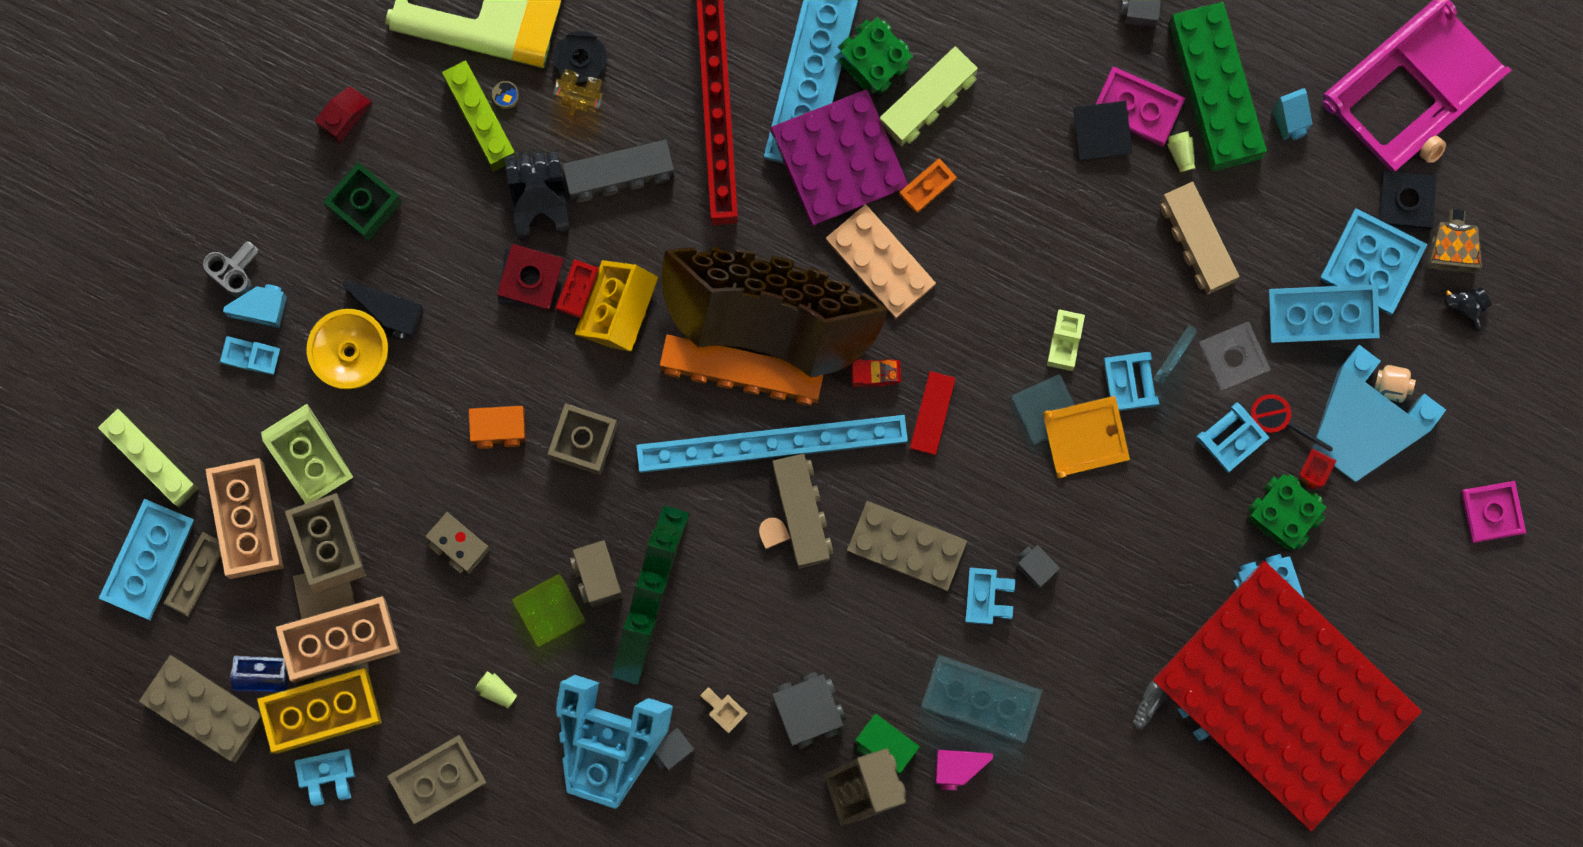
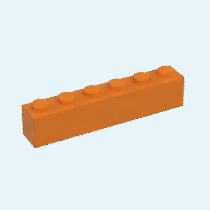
(739, 368)

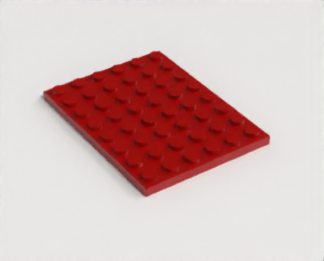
(1287, 695)

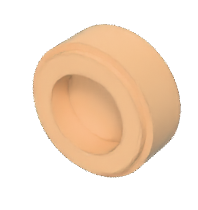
(1433, 149)

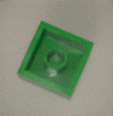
(880, 736)

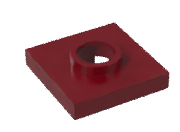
(538, 294)

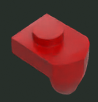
(1316, 469)

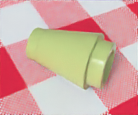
(1182, 150)
(495, 690)

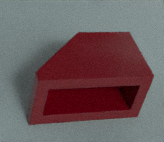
(342, 113)

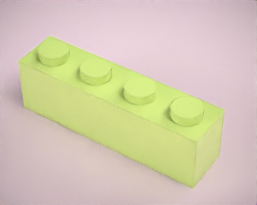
(928, 96)
(148, 458)

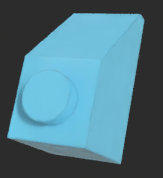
(1293, 114)
(259, 306)

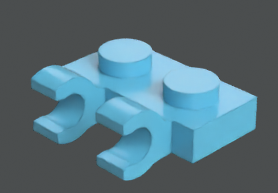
(982, 596)
(325, 769)

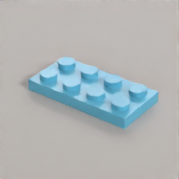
(1324, 313)
(147, 559)

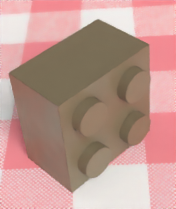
(582, 439)
(597, 574)

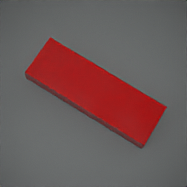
(932, 413)

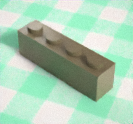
(801, 511)

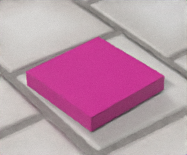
(1493, 512)

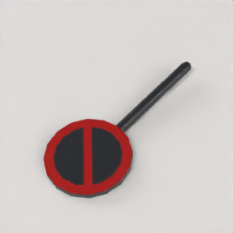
(1273, 415)

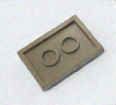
(437, 779)

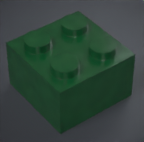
(362, 201)

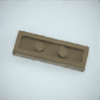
(194, 575)

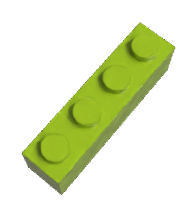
(478, 114)

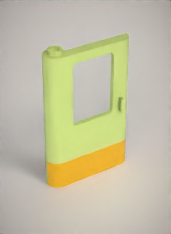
(504, 28)

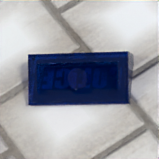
(259, 673)

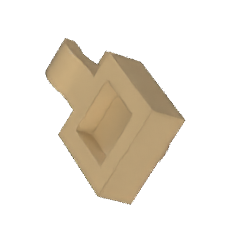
(725, 712)

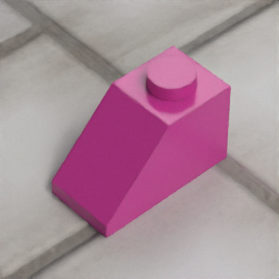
(958, 767)

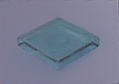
(1175, 354)
(1037, 399)

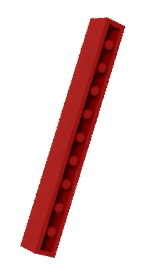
(717, 112)

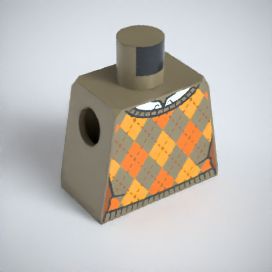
(1455, 245)

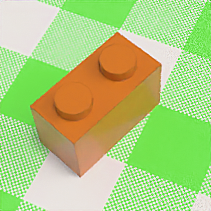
(497, 426)

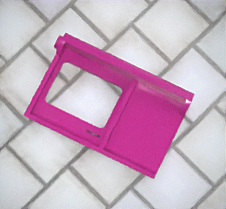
(1440, 58)

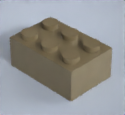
(325, 543)

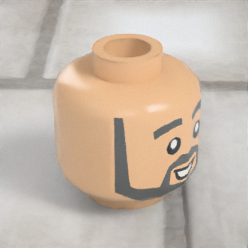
(1395, 383)

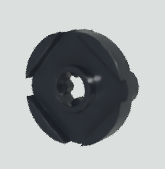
(591, 47)

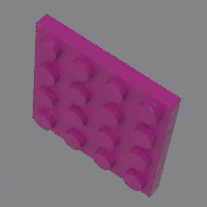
(839, 157)

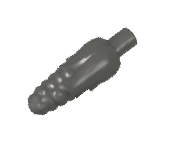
(1150, 703)

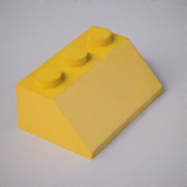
(617, 305)

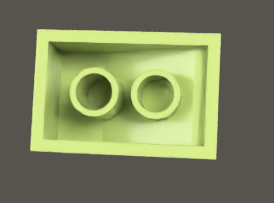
(306, 454)

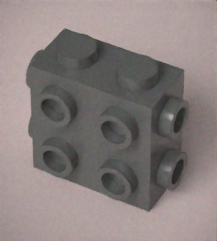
(809, 710)

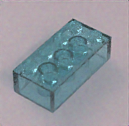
(981, 699)

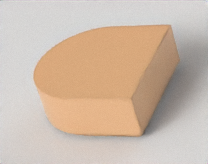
(773, 532)

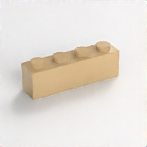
(1199, 238)

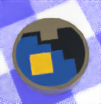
(505, 95)

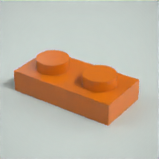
(927, 185)

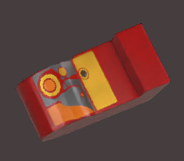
(875, 373)

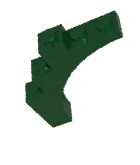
(649, 594)

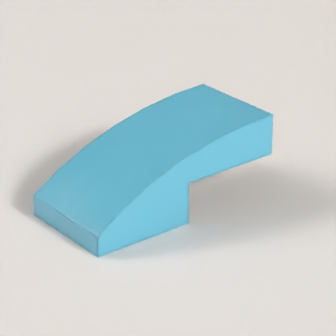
(249, 355)

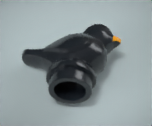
(1469, 304)

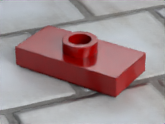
(577, 289)

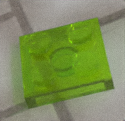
(548, 610)

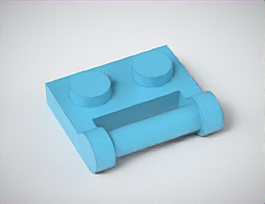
(1122, 381)
(1237, 445)

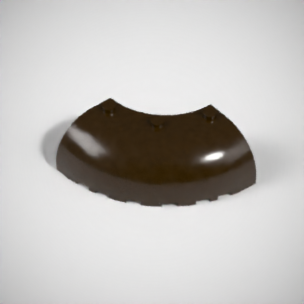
(769, 308)

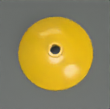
(335, 335)

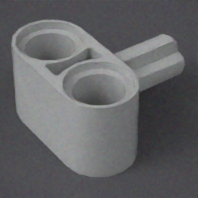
(232, 268)

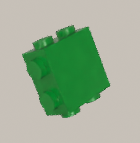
(874, 55)
(1287, 512)

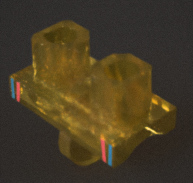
(575, 96)

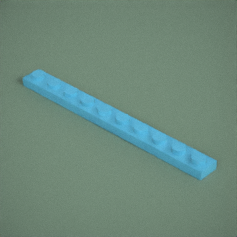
(771, 443)

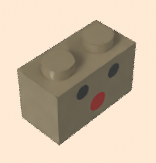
(457, 543)

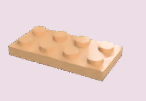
(880, 261)

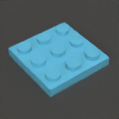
(1374, 255)

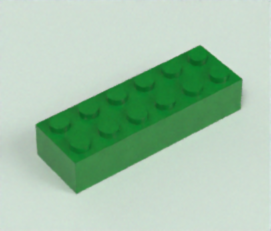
(1217, 86)

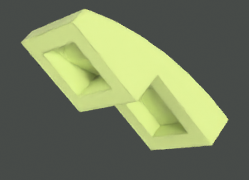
(1065, 340)

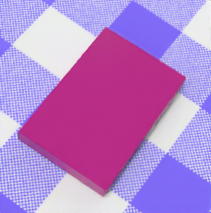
(1149, 107)

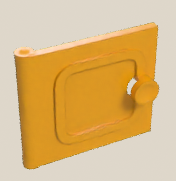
(1086, 436)

